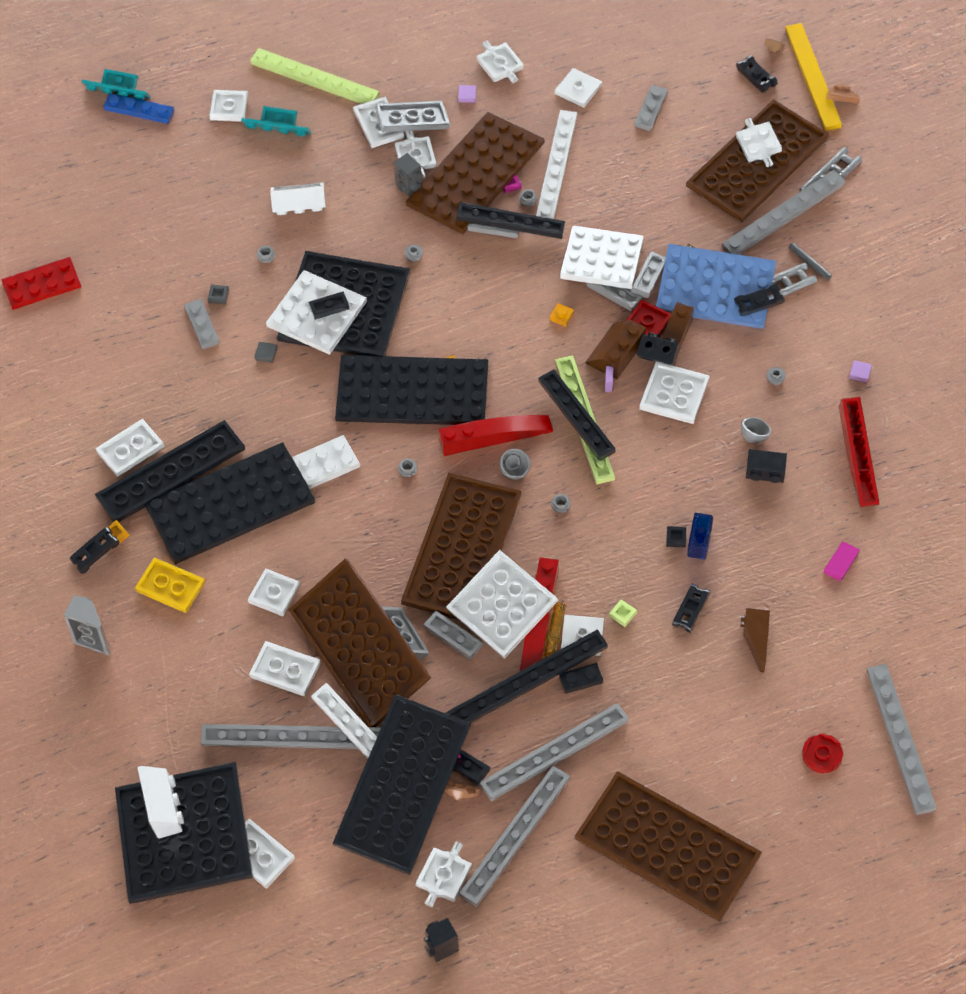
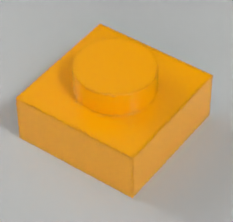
(561, 314)
(118, 531)

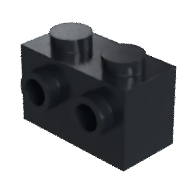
(657, 349)
(766, 466)
(441, 940)

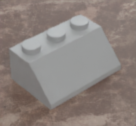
(85, 625)
(407, 630)

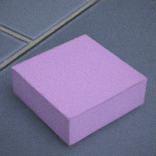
(467, 93)
(860, 371)
(609, 379)

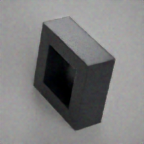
(676, 536)

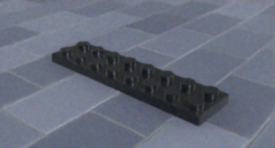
(170, 471)

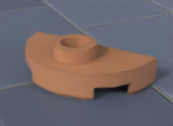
(843, 93)
(460, 791)

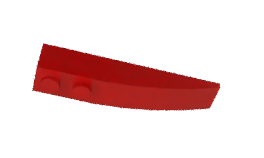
(492, 432)
(858, 451)
(535, 640)

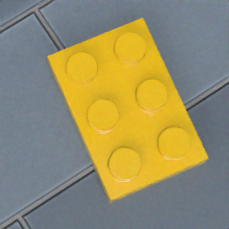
(170, 585)

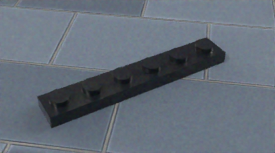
(510, 220)
(577, 415)

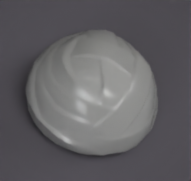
(755, 430)
(515, 464)

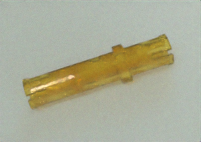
(553, 637)

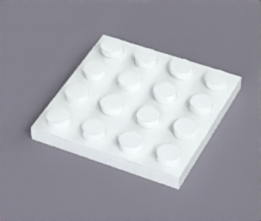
(602, 257)
(296, 320)
(502, 604)

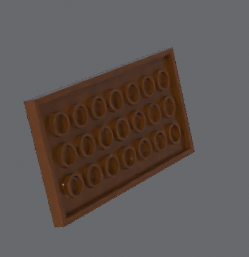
(475, 170)
(743, 185)
(460, 540)
(358, 643)
(668, 846)

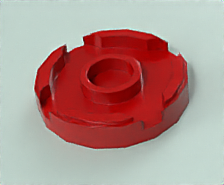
(822, 753)

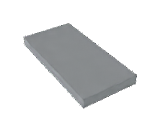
(412, 116)

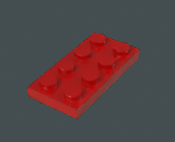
(41, 283)

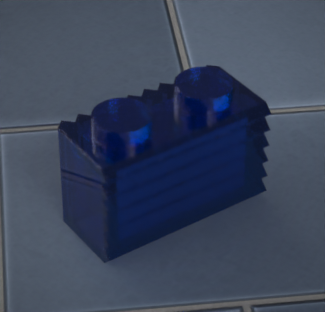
(700, 536)

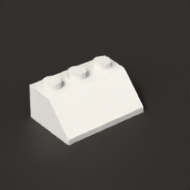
(298, 198)
(161, 801)

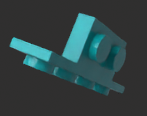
(117, 82)
(277, 119)

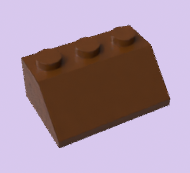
(617, 347)

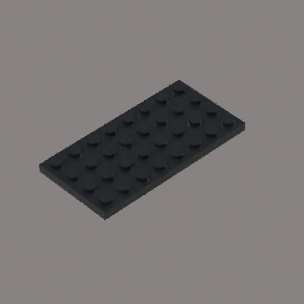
(411, 390)
(229, 502)
(402, 784)

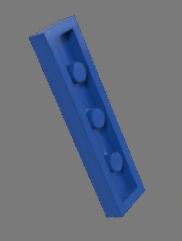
(138, 108)

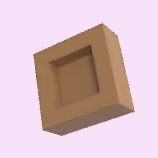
(774, 45)

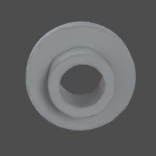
(527, 197)
(413, 253)
(265, 254)
(776, 380)
(407, 463)
(560, 498)

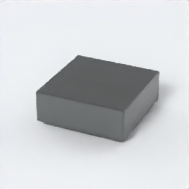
(218, 294)
(265, 352)

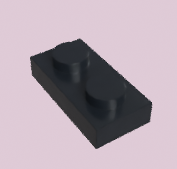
(329, 305)
(581, 678)
(471, 767)

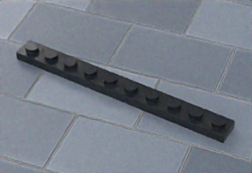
(530, 678)

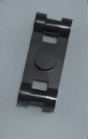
(756, 74)
(759, 300)
(94, 550)
(691, 607)

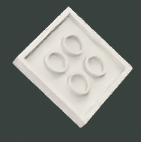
(674, 392)

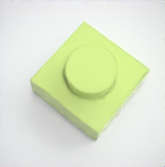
(622, 613)

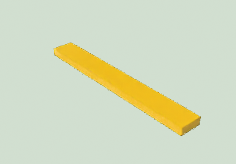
(813, 76)

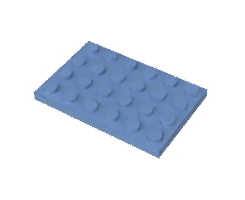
(712, 281)

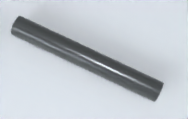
(812, 263)

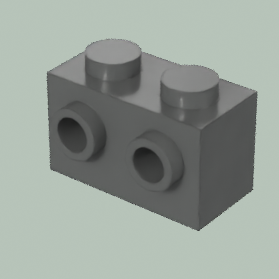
(407, 174)

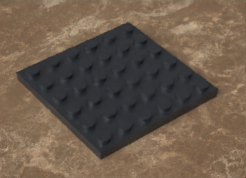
(378, 282)
(206, 852)

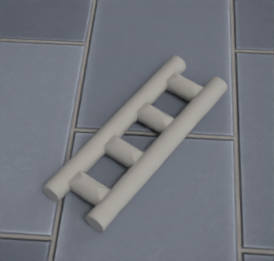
(831, 165)
(790, 288)

